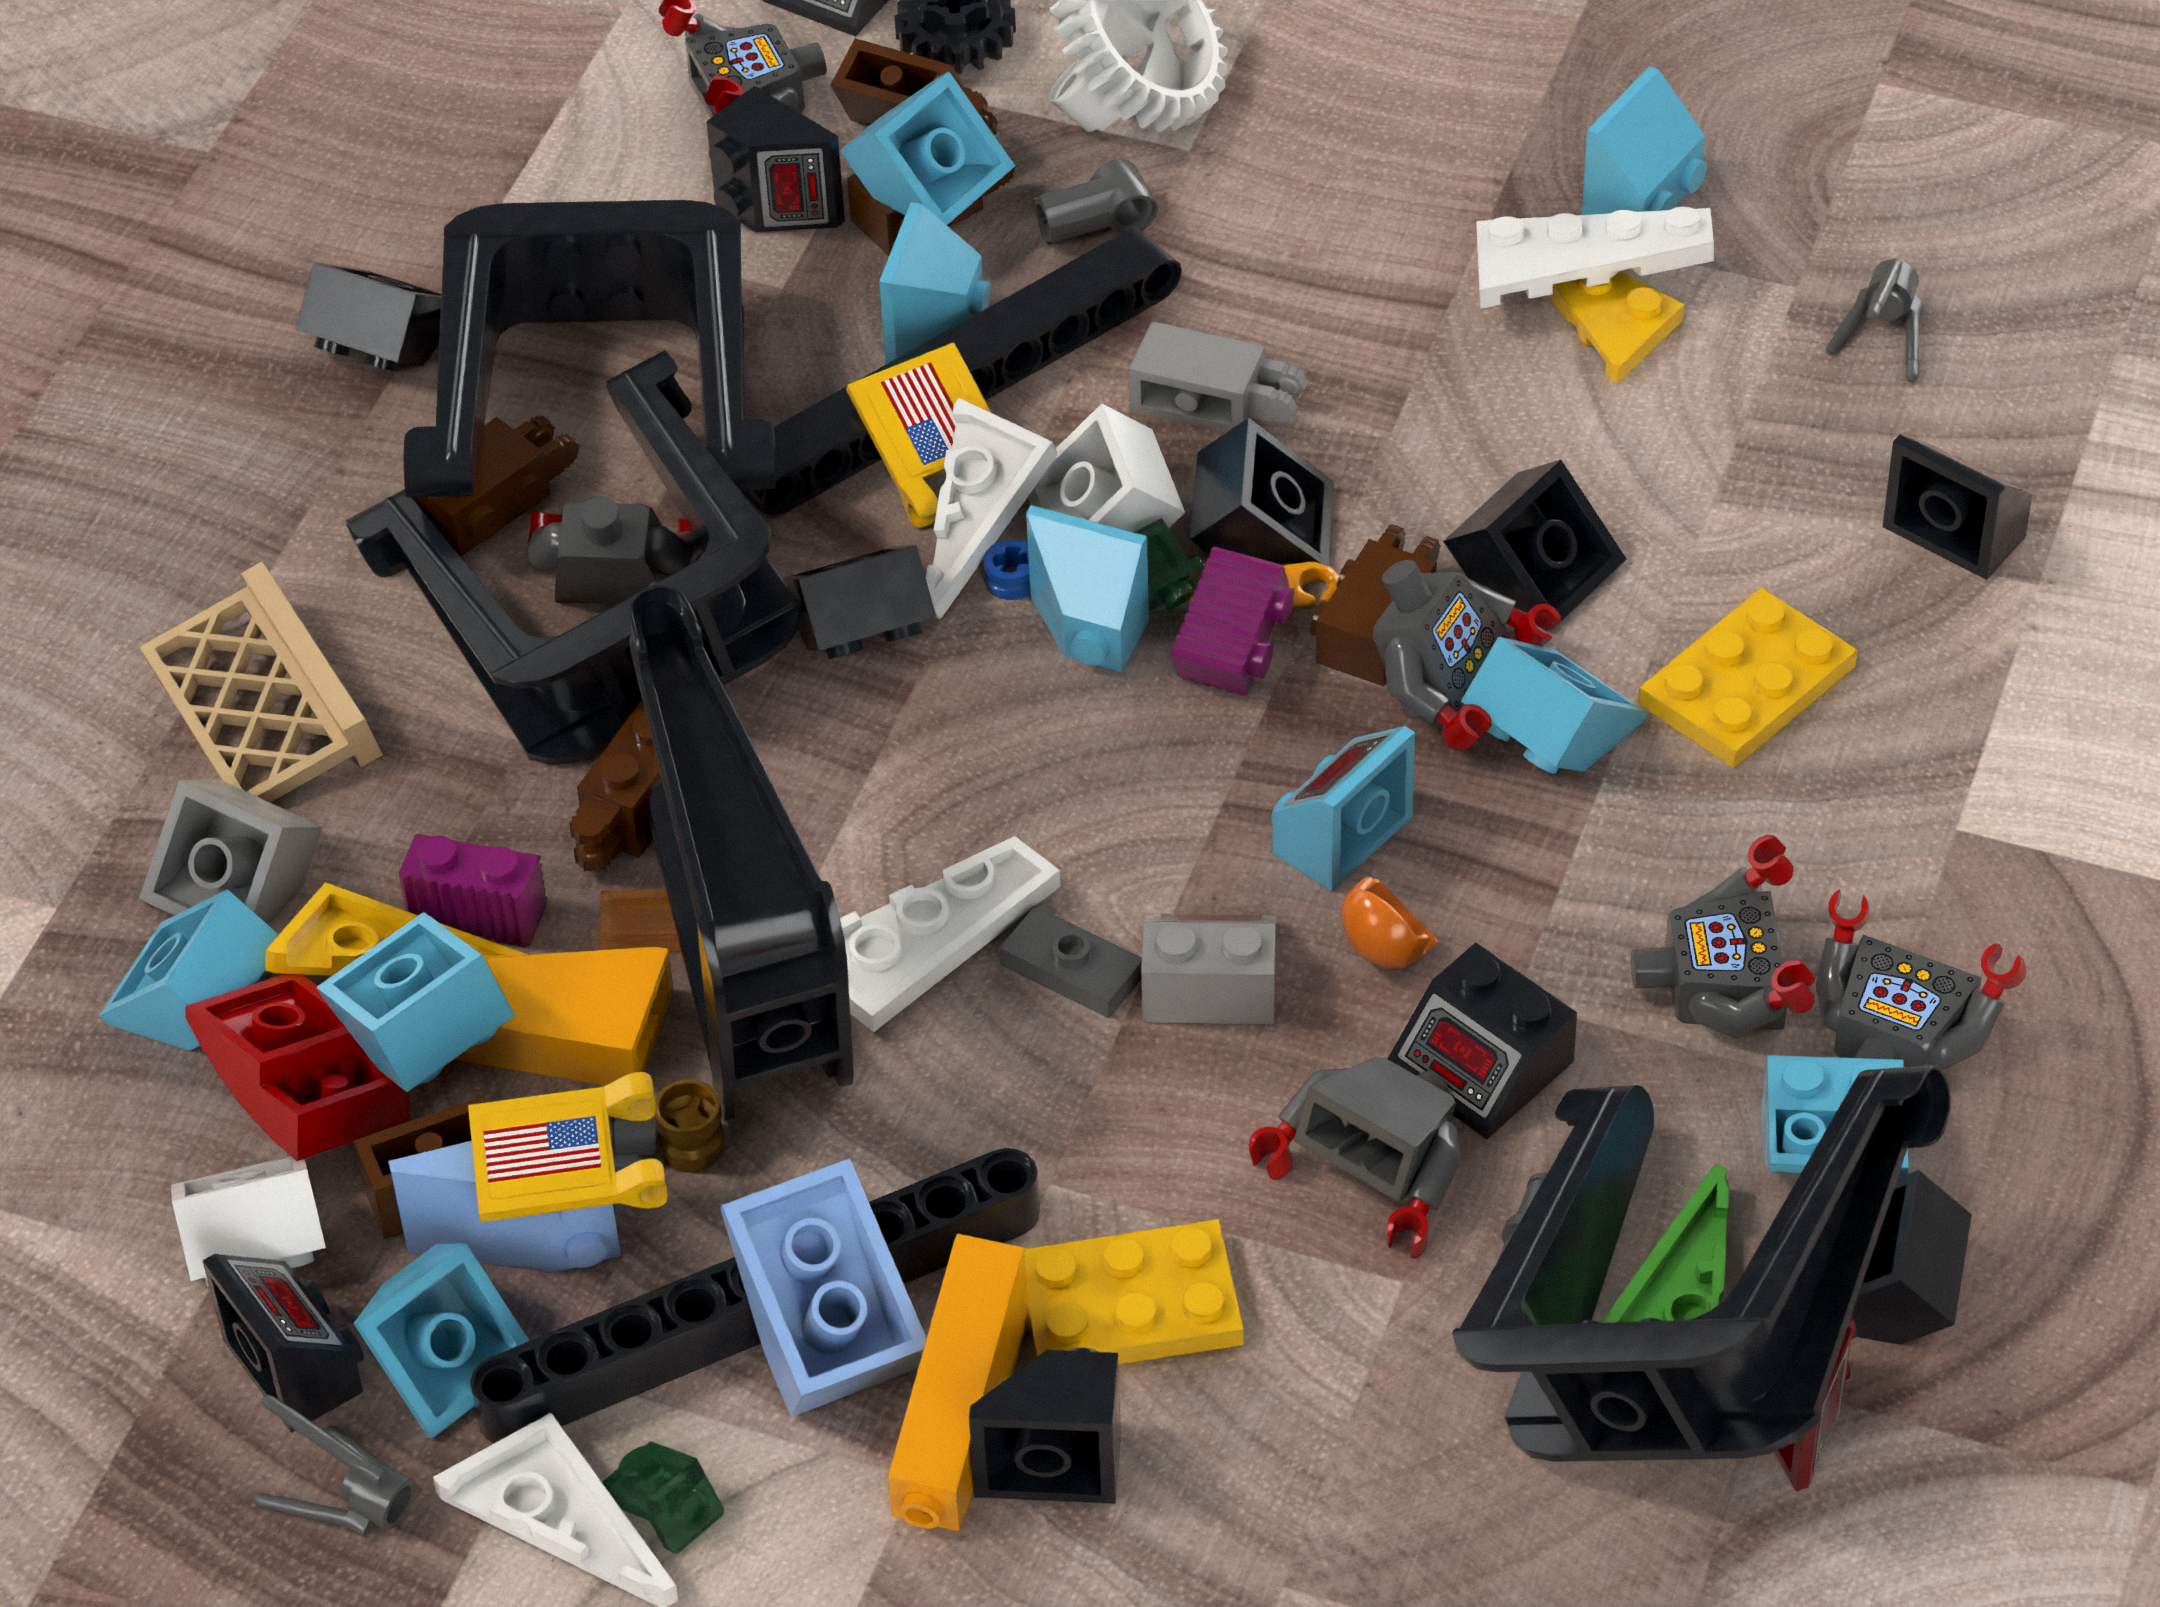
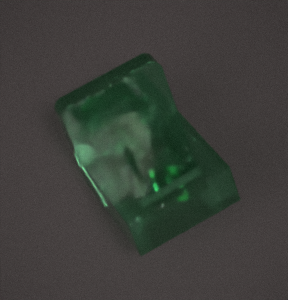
(1170, 572)
(667, 1491)

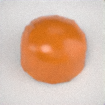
(1383, 927)

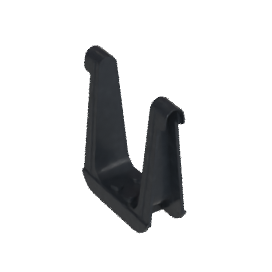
(586, 266)
(580, 687)
(740, 886)
(1711, 1384)

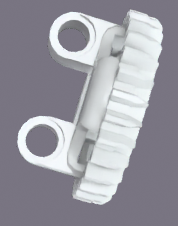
(1165, 90)

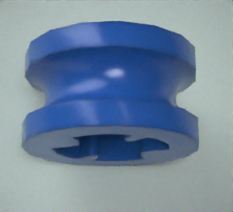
(997, 560)

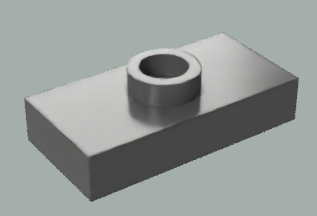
(1071, 961)

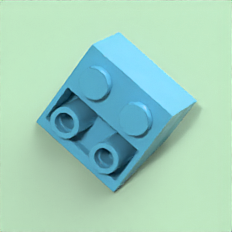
(1801, 1102)

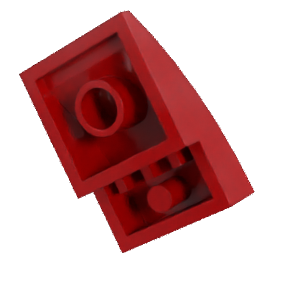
(295, 1066)

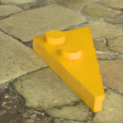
(1618, 319)
(340, 928)

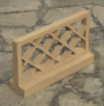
(295, 655)

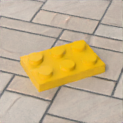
(1747, 677)
(1135, 1294)

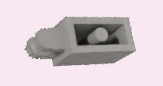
(1210, 380)

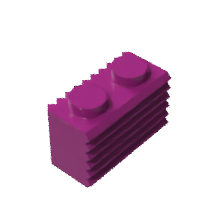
(1232, 621)
(474, 887)

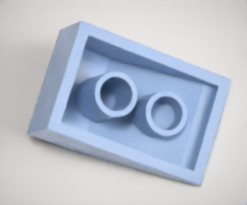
(441, 1207)
(823, 1288)

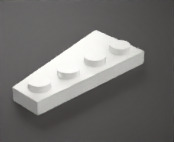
(1592, 247)
(936, 928)

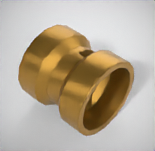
(689, 1125)

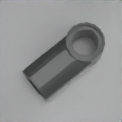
(1111, 199)

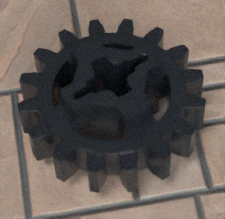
(955, 30)

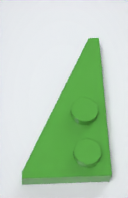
(1688, 1263)

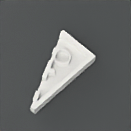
(985, 485)
(551, 1498)

